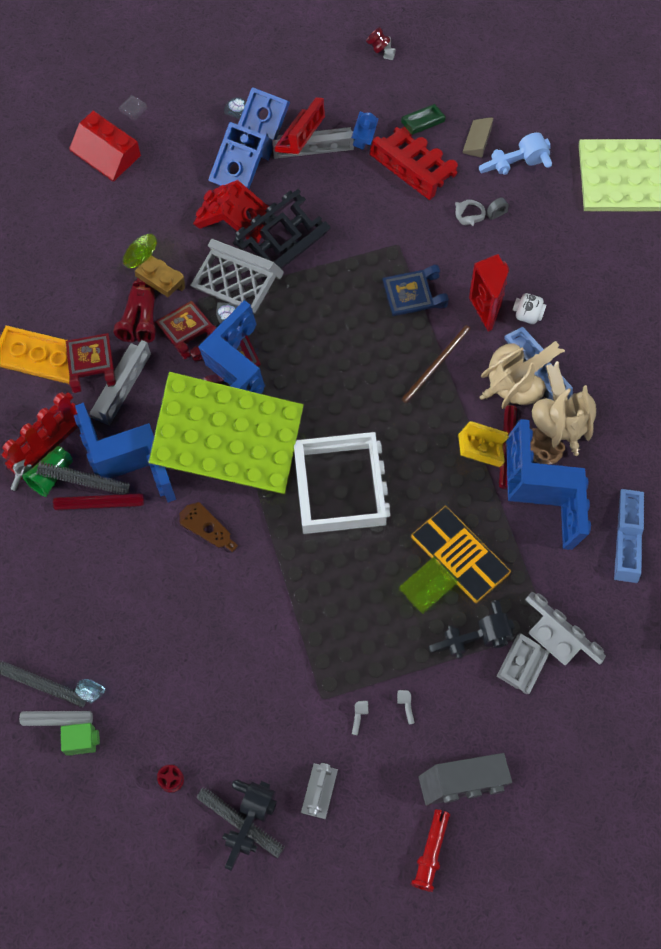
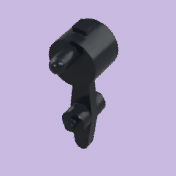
(494, 630)
(256, 804)

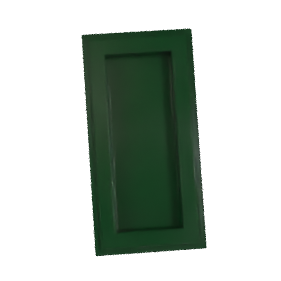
(423, 119)

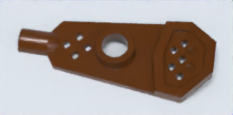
(201, 521)

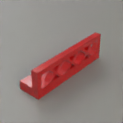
(302, 128)

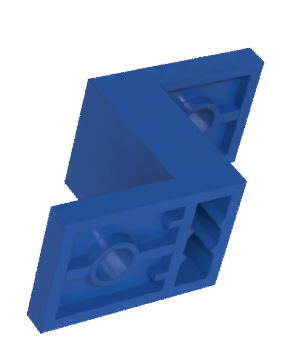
(221, 351)
(121, 452)
(547, 485)

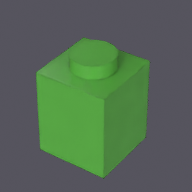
(79, 739)

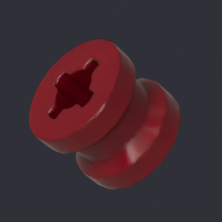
(378, 40)
(167, 775)

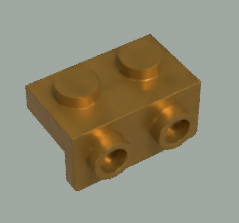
(160, 276)

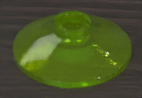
(139, 250)

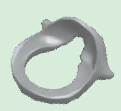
(467, 220)

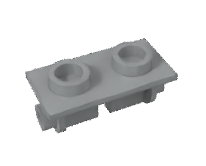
(319, 790)

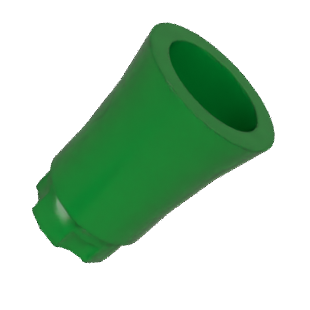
(43, 484)

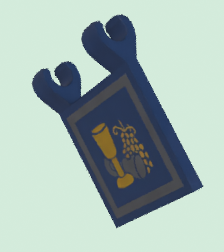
(411, 291)

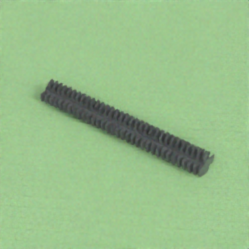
(82, 478)
(39, 683)
(238, 821)

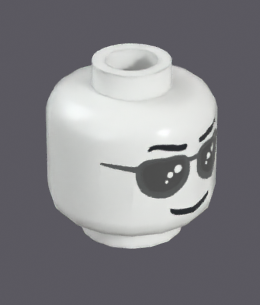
(529, 308)

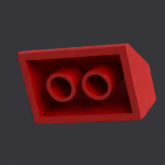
(104, 146)
(488, 288)

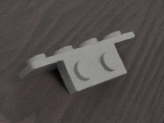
(558, 635)

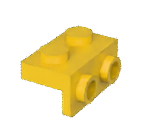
(482, 443)

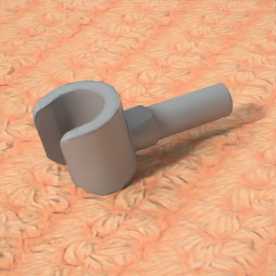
(389, 52)
(19, 470)
(404, 697)
(361, 708)

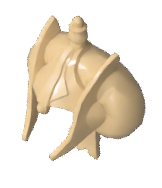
(516, 379)
(562, 416)

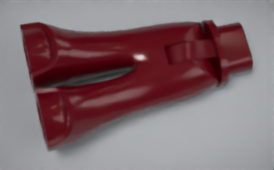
(140, 300)

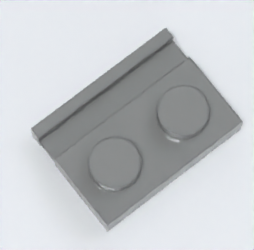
(523, 664)

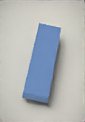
(531, 348)
(629, 536)

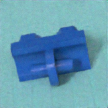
(364, 129)

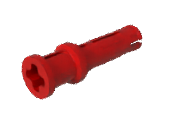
(428, 862)

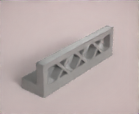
(322, 142)
(125, 375)

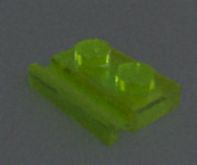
(428, 585)

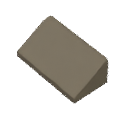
(478, 137)

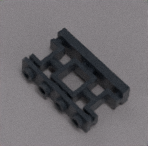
(269, 220)

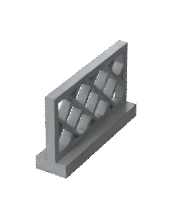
(246, 261)

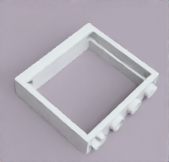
(338, 444)

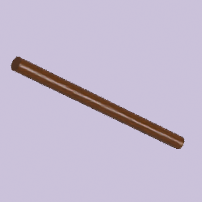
(435, 364)

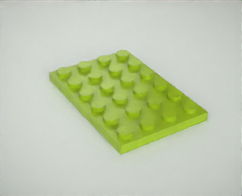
(225, 433)

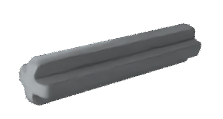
(55, 718)

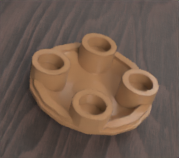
(543, 449)

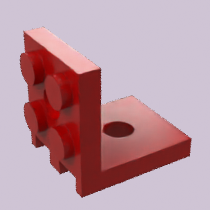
(230, 204)

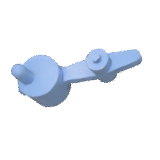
(532, 149)

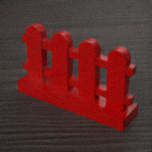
(411, 171)
(52, 434)

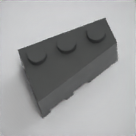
(465, 779)

